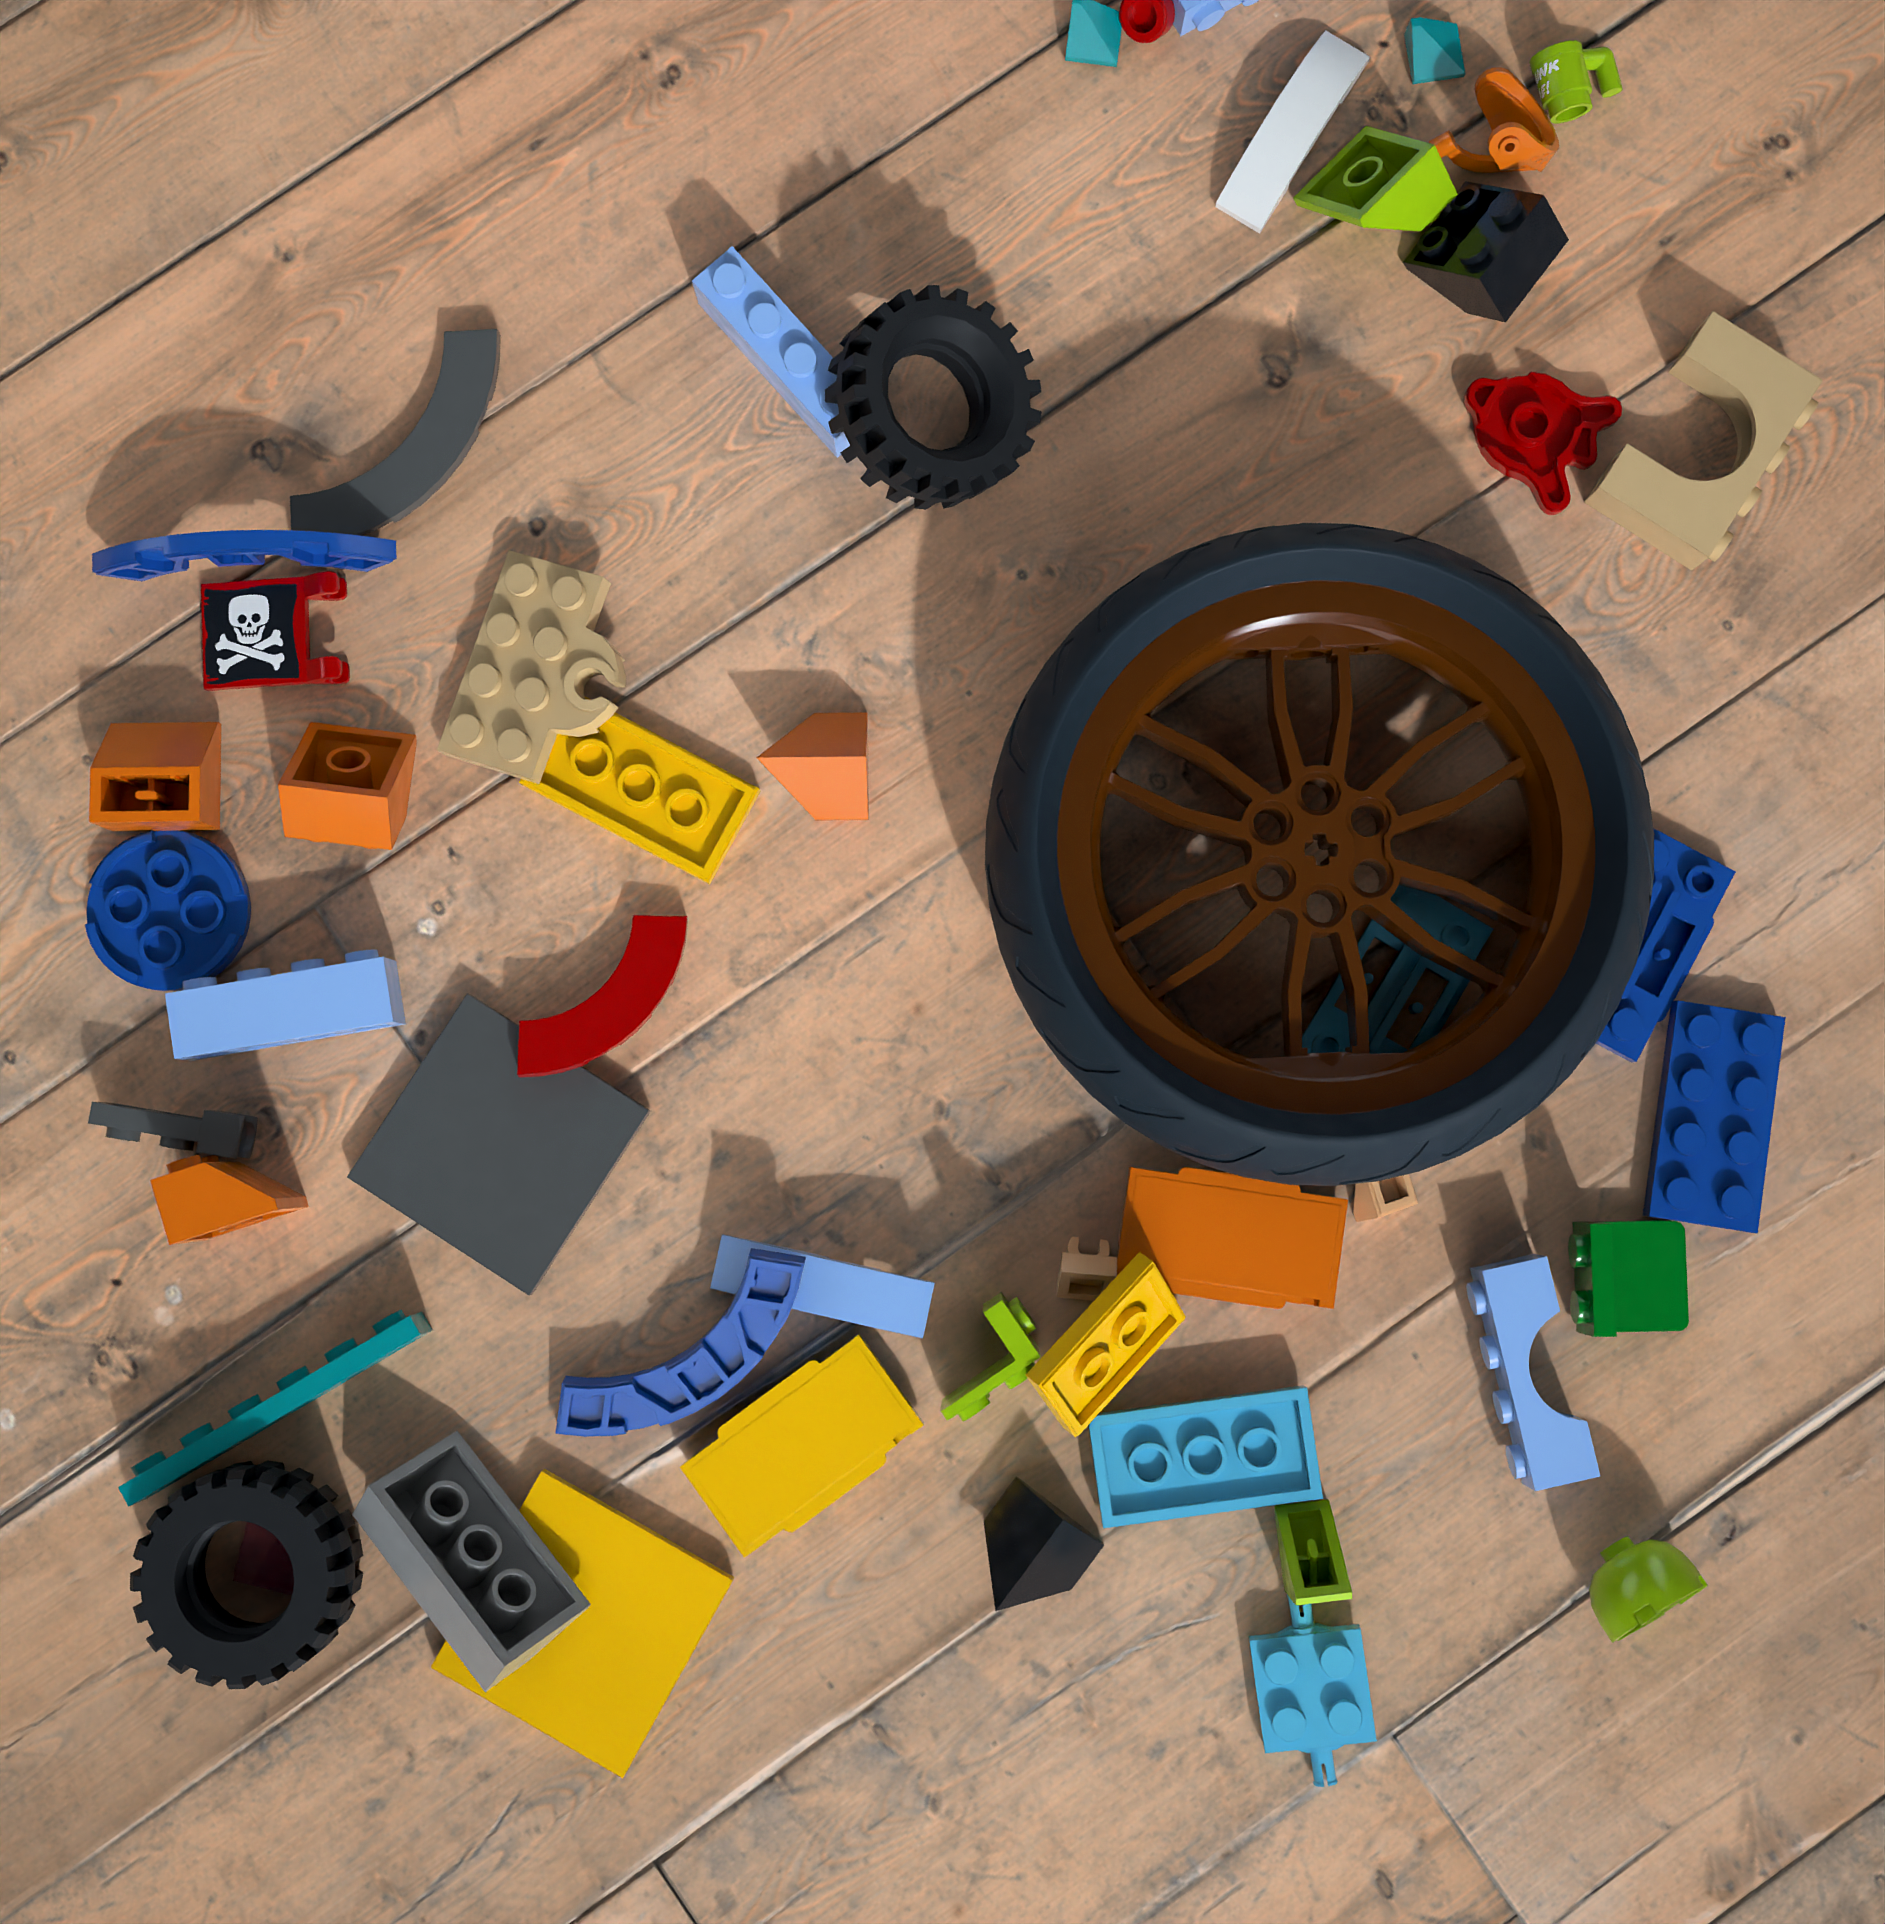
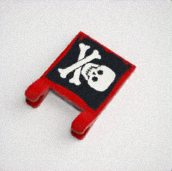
(261, 634)

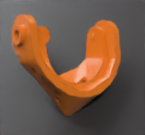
(1520, 128)

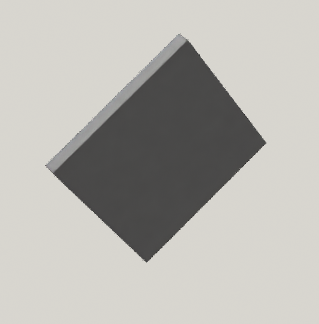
(497, 1156)

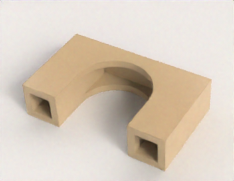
(1764, 400)

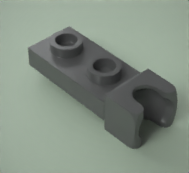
(216, 1133)

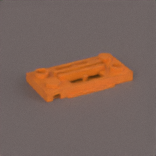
(1234, 1237)

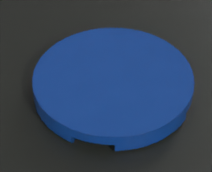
(167, 909)

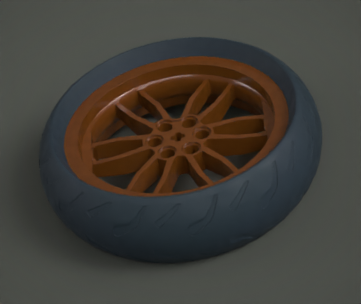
(1313, 597)

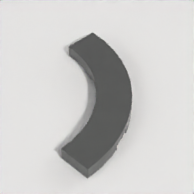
(424, 457)

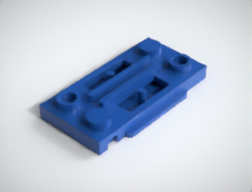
(1679, 921)

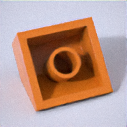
(348, 786)
(216, 1198)

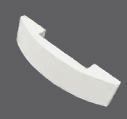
(1291, 130)

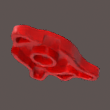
(1536, 429)

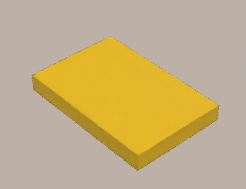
(1106, 1345)

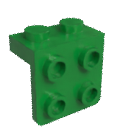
(1628, 1277)

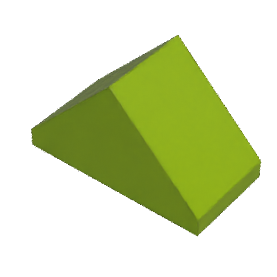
(1311, 1553)

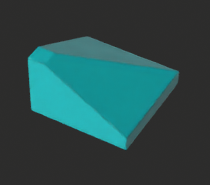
(1093, 34)
(1433, 50)

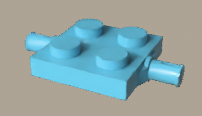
(1312, 1689)

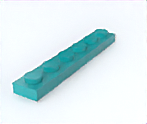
(255, 1416)

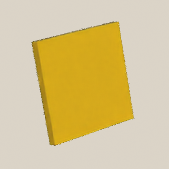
(622, 1656)

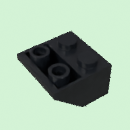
(1488, 249)

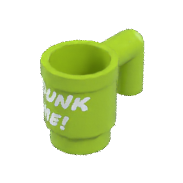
(1565, 81)

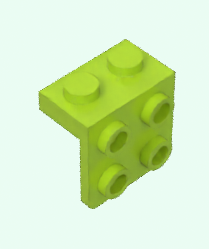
(1014, 1328)

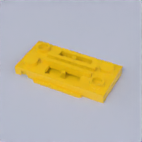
(802, 1445)

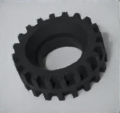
(981, 362)

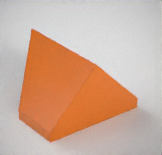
(825, 765)

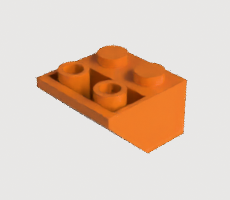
(157, 777)

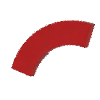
(613, 1011)

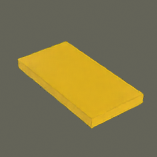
(649, 793)

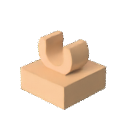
(1085, 1274)

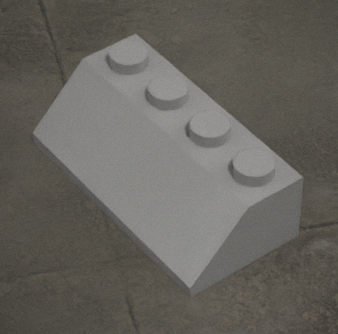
(470, 1559)

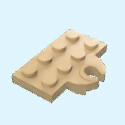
(533, 669)

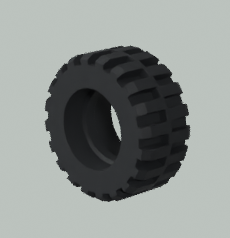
(177, 1593)

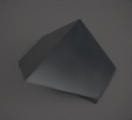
(1034, 1547)

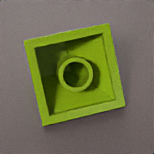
(1381, 183)

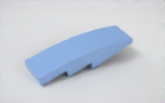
(837, 1288)

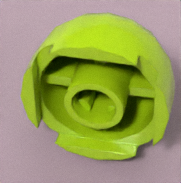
(1640, 1585)

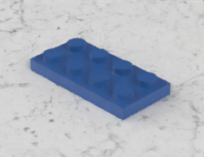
(1714, 1116)

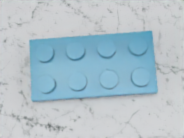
(1205, 1456)

